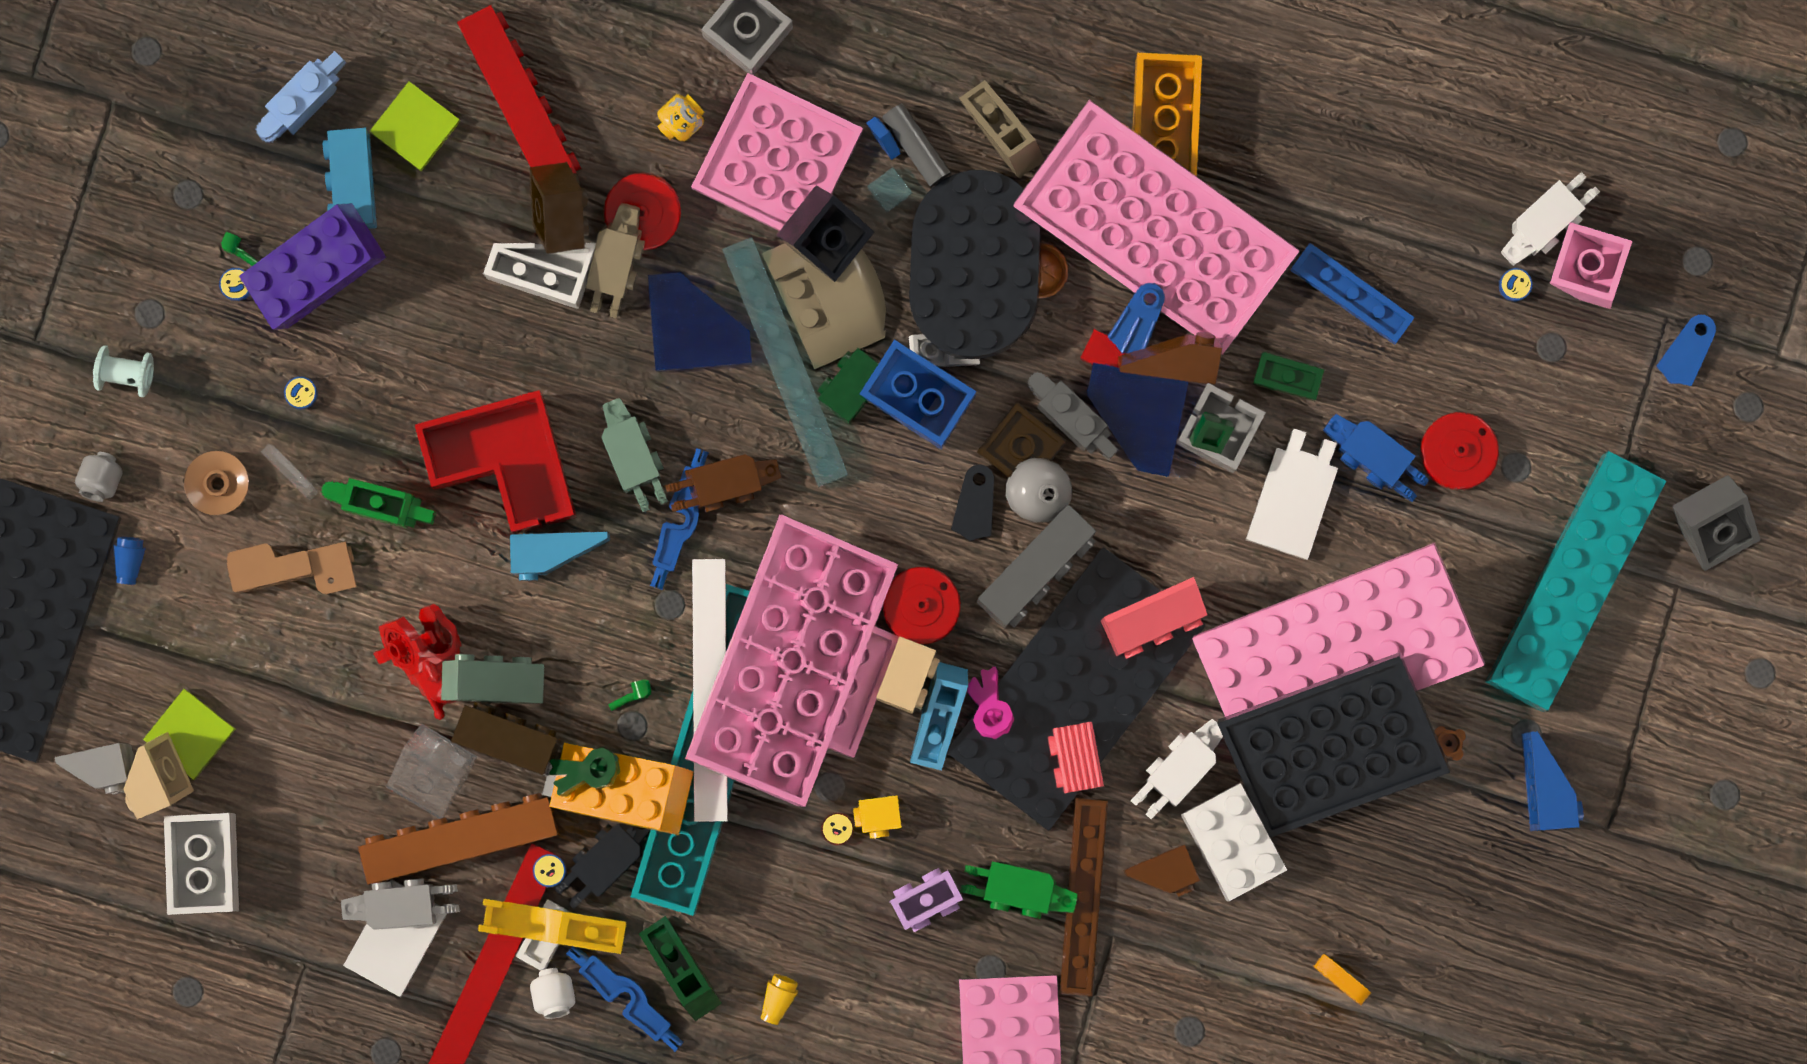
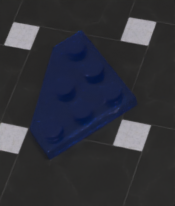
(693, 328)
(1140, 413)

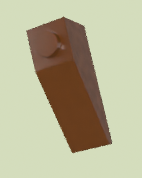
(1182, 358)

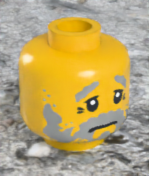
(680, 117)

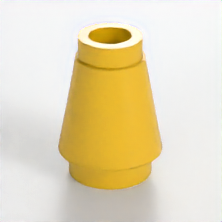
(778, 998)

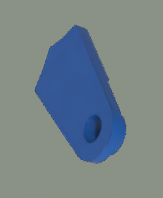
(1137, 320)
(1687, 352)

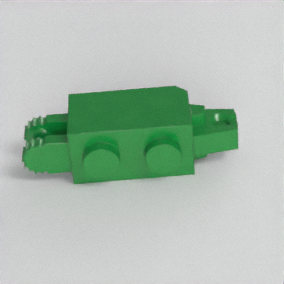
(378, 503)
(1021, 888)

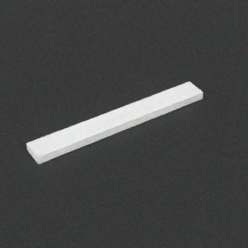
(708, 655)

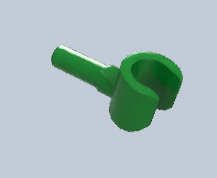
(231, 243)
(641, 690)

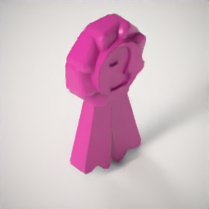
(993, 715)

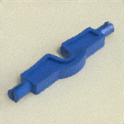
(672, 535)
(638, 1009)

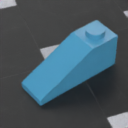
(544, 553)
(939, 715)

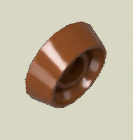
(1052, 271)

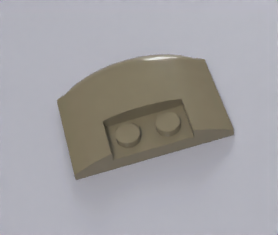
(829, 313)

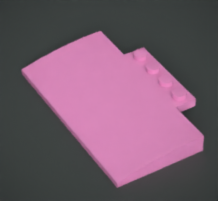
(798, 664)

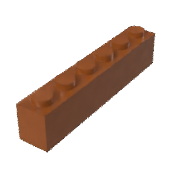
(459, 840)

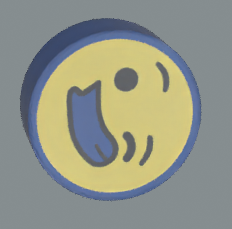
(1515, 284)
(232, 286)
(301, 393)

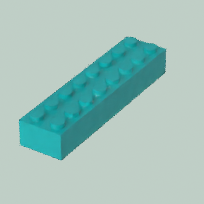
(1575, 581)

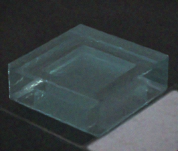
(889, 190)

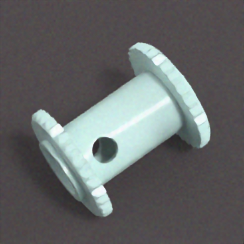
(123, 371)

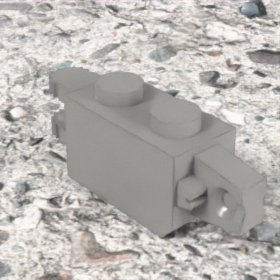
(398, 907)

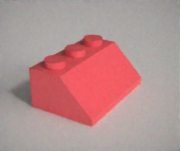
(1155, 618)

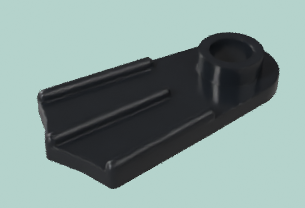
(975, 505)

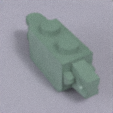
(629, 453)

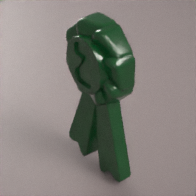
(597, 770)

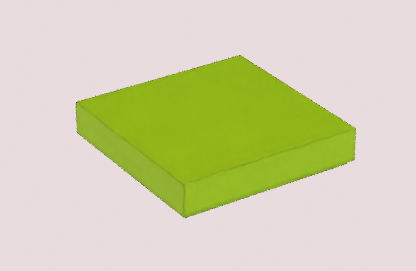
(415, 126)
(193, 730)

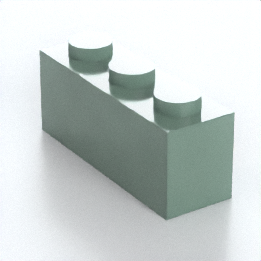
(492, 680)

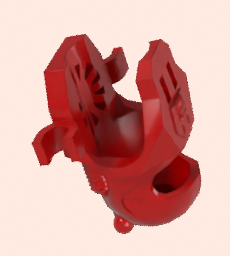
(421, 654)

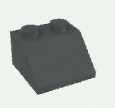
(1717, 522)

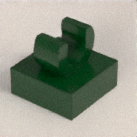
(1211, 433)

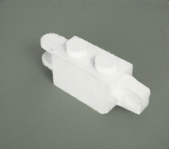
(1545, 219)
(1182, 768)

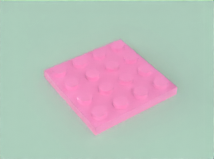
(774, 153)

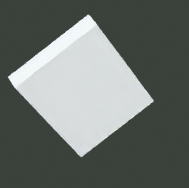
(392, 954)

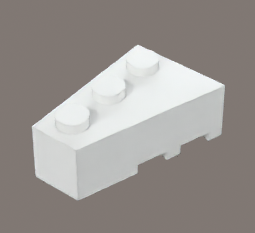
(551, 276)

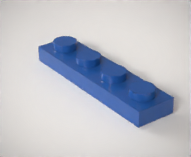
(1352, 293)

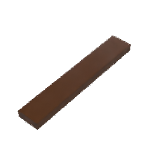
(1085, 880)

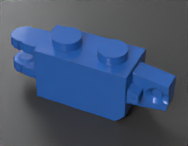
(1375, 454)

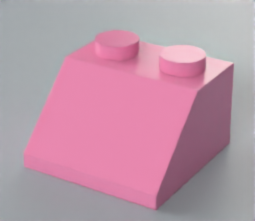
(1590, 264)

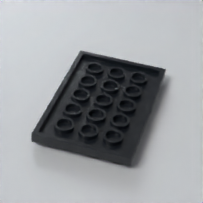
(1334, 745)

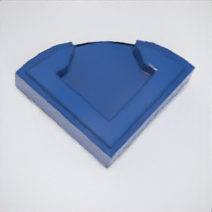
(884, 137)

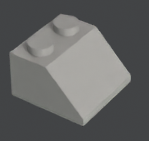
(101, 767)

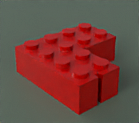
(505, 440)

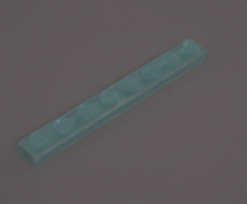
(785, 362)

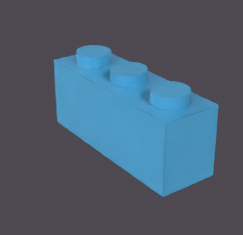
(351, 171)

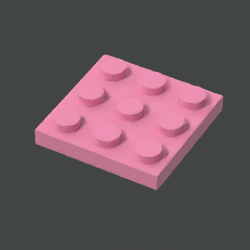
(1010, 1020)

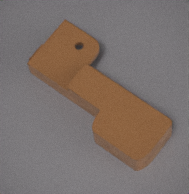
(261, 567)

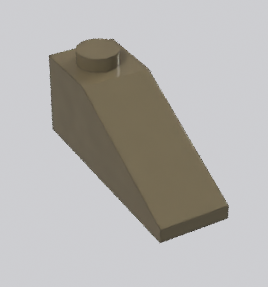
(1002, 129)

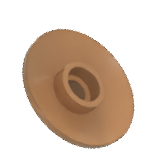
(200, 479)

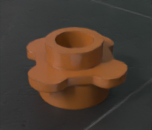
(1456, 738)

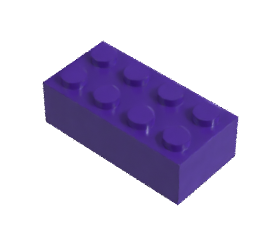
(312, 266)

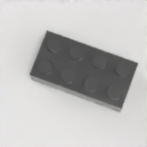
(1036, 566)

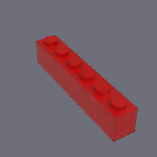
(514, 89)

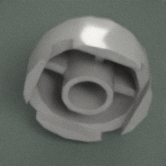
(1038, 490)

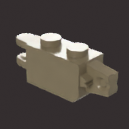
(615, 258)

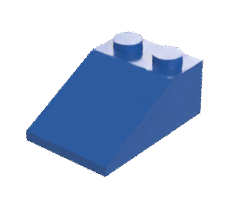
(918, 394)
(1549, 794)

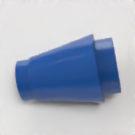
(128, 559)

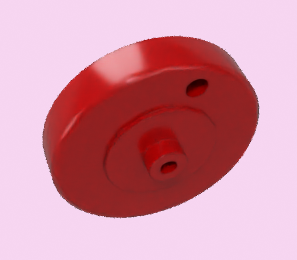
(657, 203)
(1459, 451)
(922, 605)

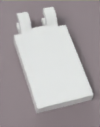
(1293, 498)

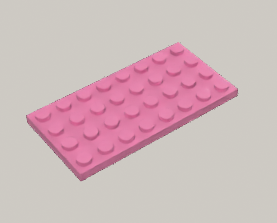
(1155, 224)
(1340, 627)

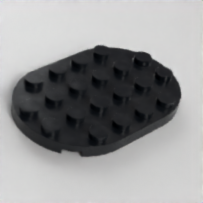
(974, 265)

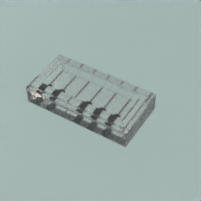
(290, 471)

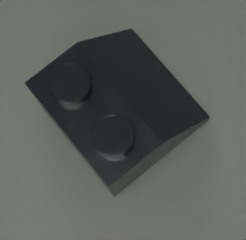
(825, 233)

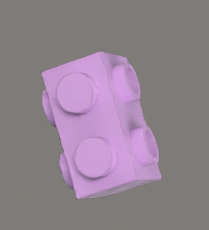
(919, 903)

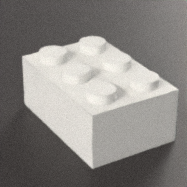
(1233, 842)
(201, 863)

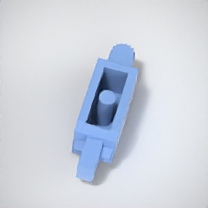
(300, 98)

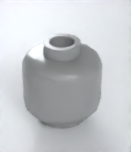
(98, 476)

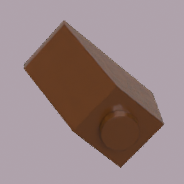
(1167, 872)

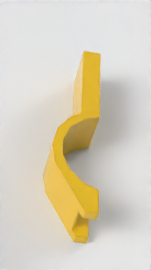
(553, 926)

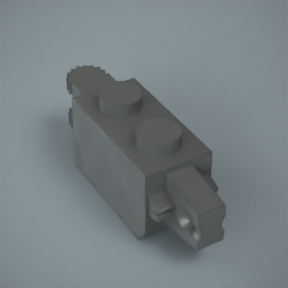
(1072, 416)

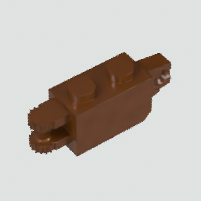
(723, 481)

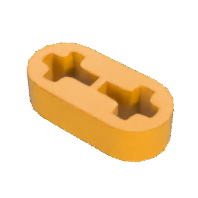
(1342, 979)

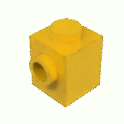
(878, 816)

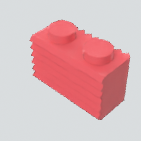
(1077, 757)

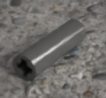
(916, 145)

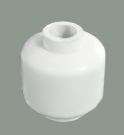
(552, 993)

